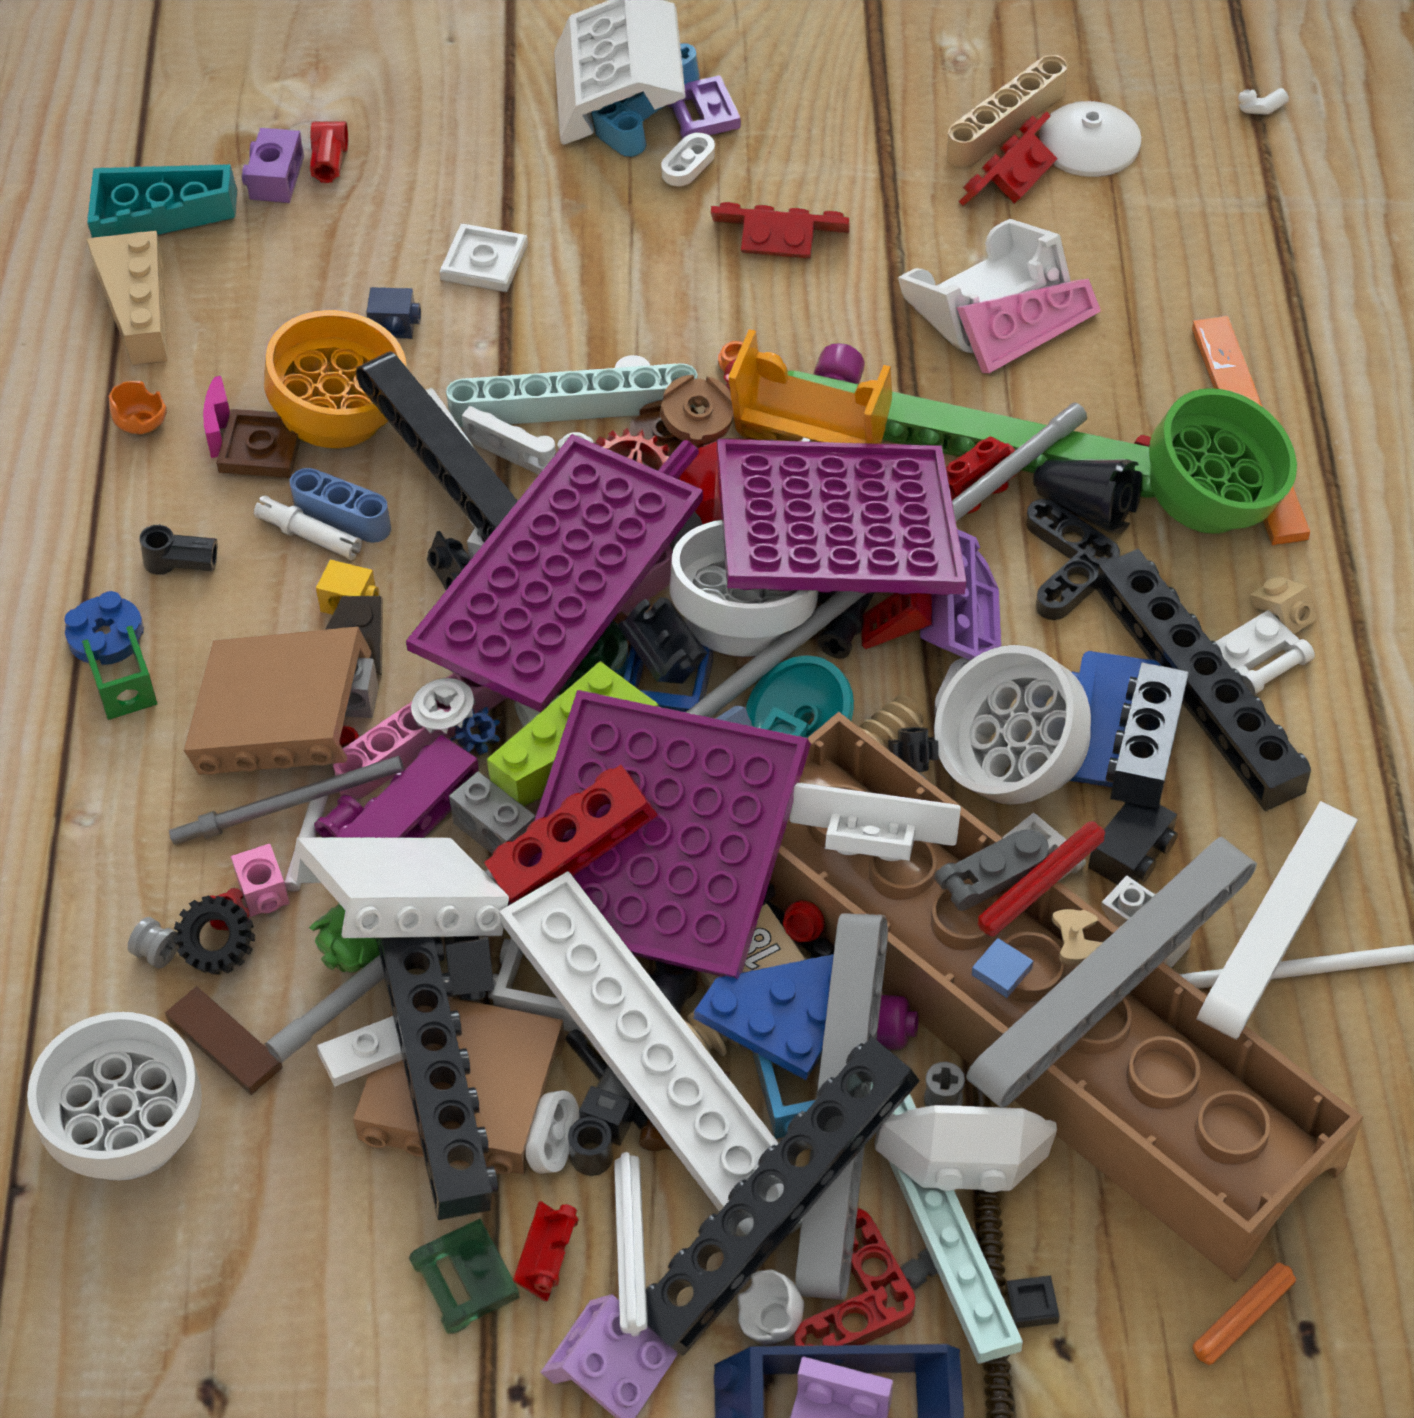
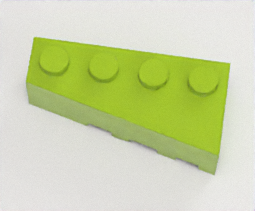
(526, 759)

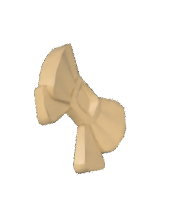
(1072, 924)

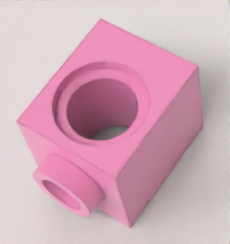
(256, 867)

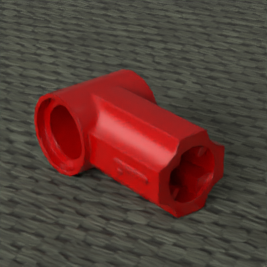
(328, 143)

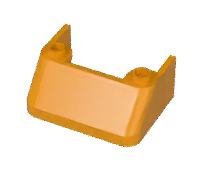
(788, 408)

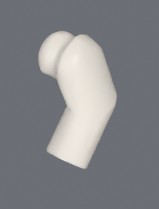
(1262, 106)

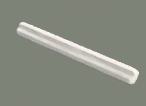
(630, 1245)

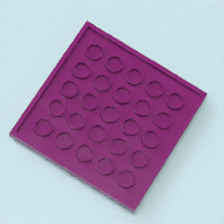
(838, 517)
(699, 870)

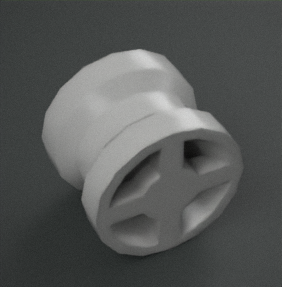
(153, 942)

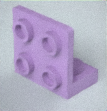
(608, 1363)
(840, 1392)

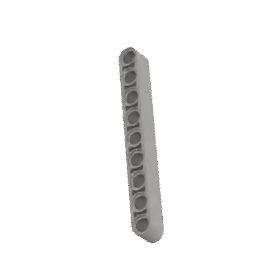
(1110, 972)
(850, 1020)

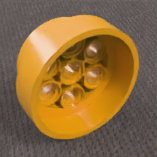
(314, 376)

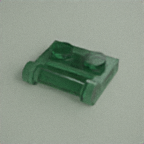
(477, 1267)

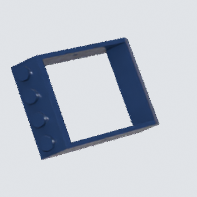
(937, 1370)

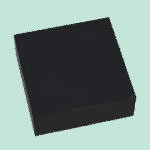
(1032, 1301)

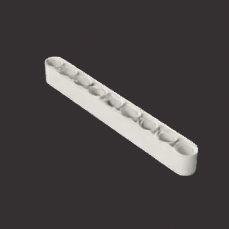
(1276, 921)

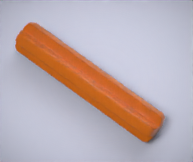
(1244, 1313)

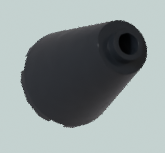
(1092, 489)

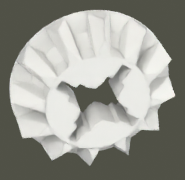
(446, 691)

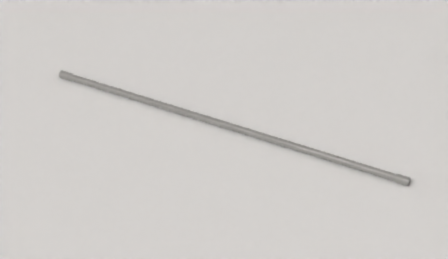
(302, 1029)

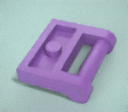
(713, 106)

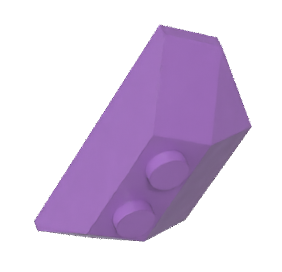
(967, 621)

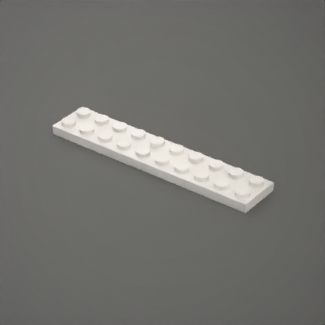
(641, 1038)

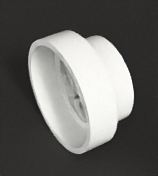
(724, 617)
(979, 705)
(79, 1069)

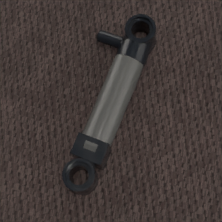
(609, 1106)

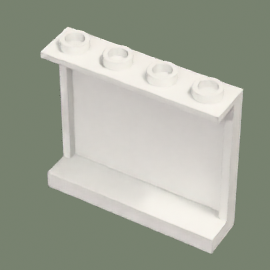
(402, 886)

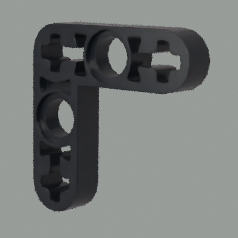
(1080, 554)

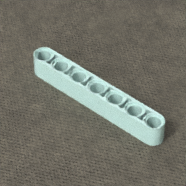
(564, 394)

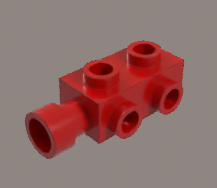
(975, 464)

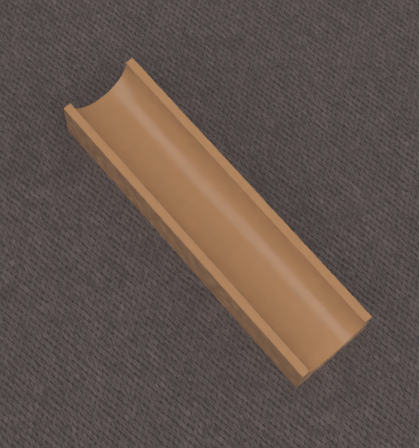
(1161, 1104)

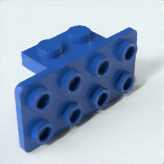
(1105, 684)

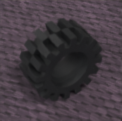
(192, 923)

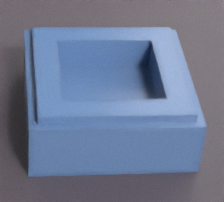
(1002, 967)

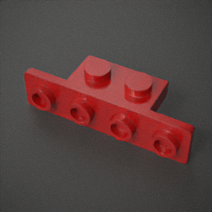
(1019, 167)
(779, 232)

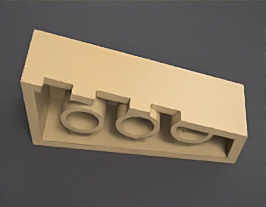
(133, 284)

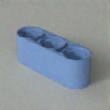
(341, 504)

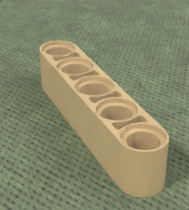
(1006, 111)

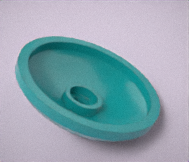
(803, 688)

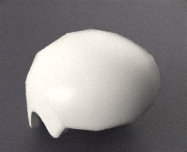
(770, 1308)

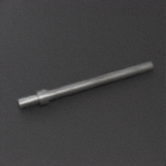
(213, 823)

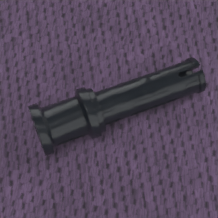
(838, 637)

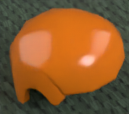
(136, 408)

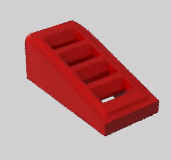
(904, 614)

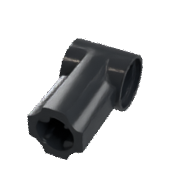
(165, 551)

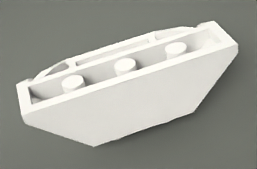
(966, 1145)

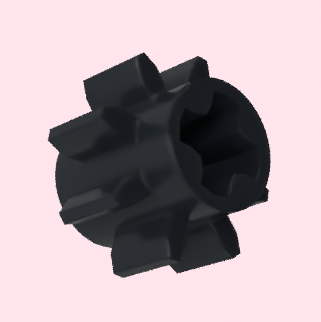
(915, 747)

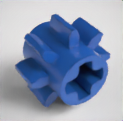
(477, 741)

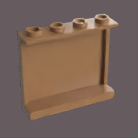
(274, 701)
(509, 1068)

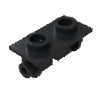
(447, 558)

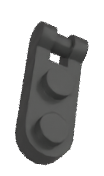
(992, 868)

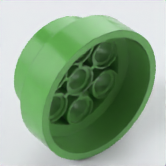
(1220, 461)

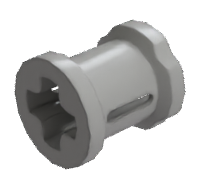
(944, 1076)

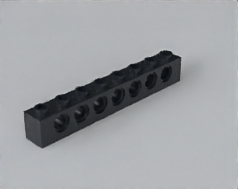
(1214, 690)
(453, 1190)
(776, 1219)

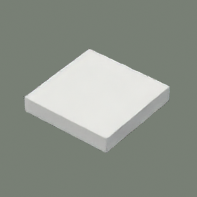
(483, 257)

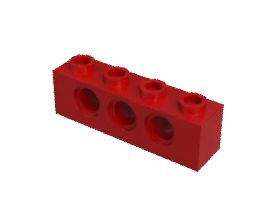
(592, 839)

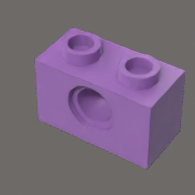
(273, 165)

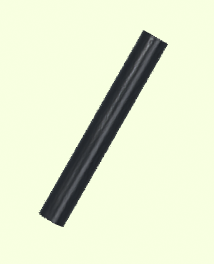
(597, 1066)

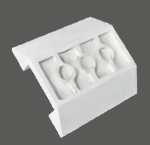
(614, 55)

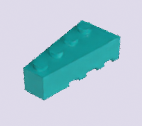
(159, 198)

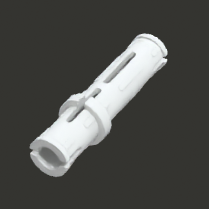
(293, 521)

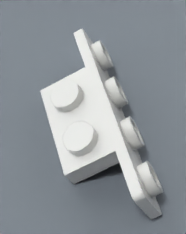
(874, 822)

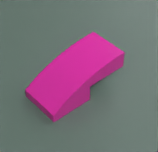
(215, 415)

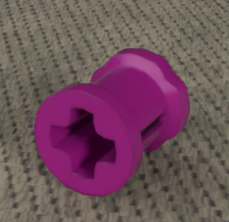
(344, 813)

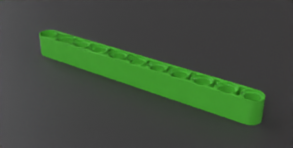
(960, 428)

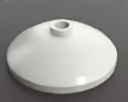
(1091, 138)

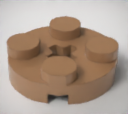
(695, 427)

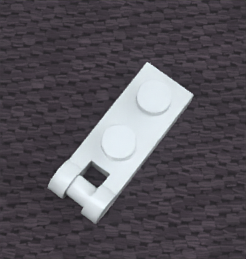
(508, 440)

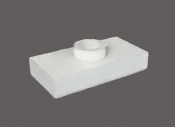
(360, 1051)

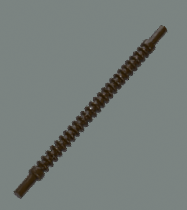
(991, 1247)

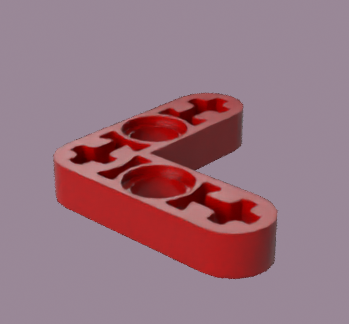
(871, 1302)

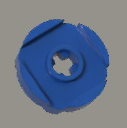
(98, 612)

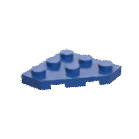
(774, 1011)

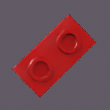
(545, 1249)

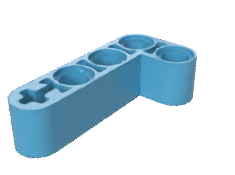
(621, 122)

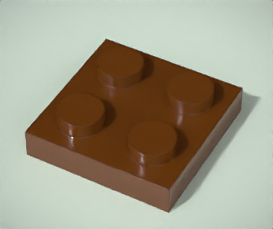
(257, 445)

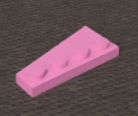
(1022, 321)

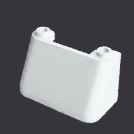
(1017, 262)

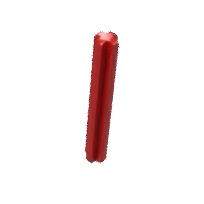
(1041, 879)

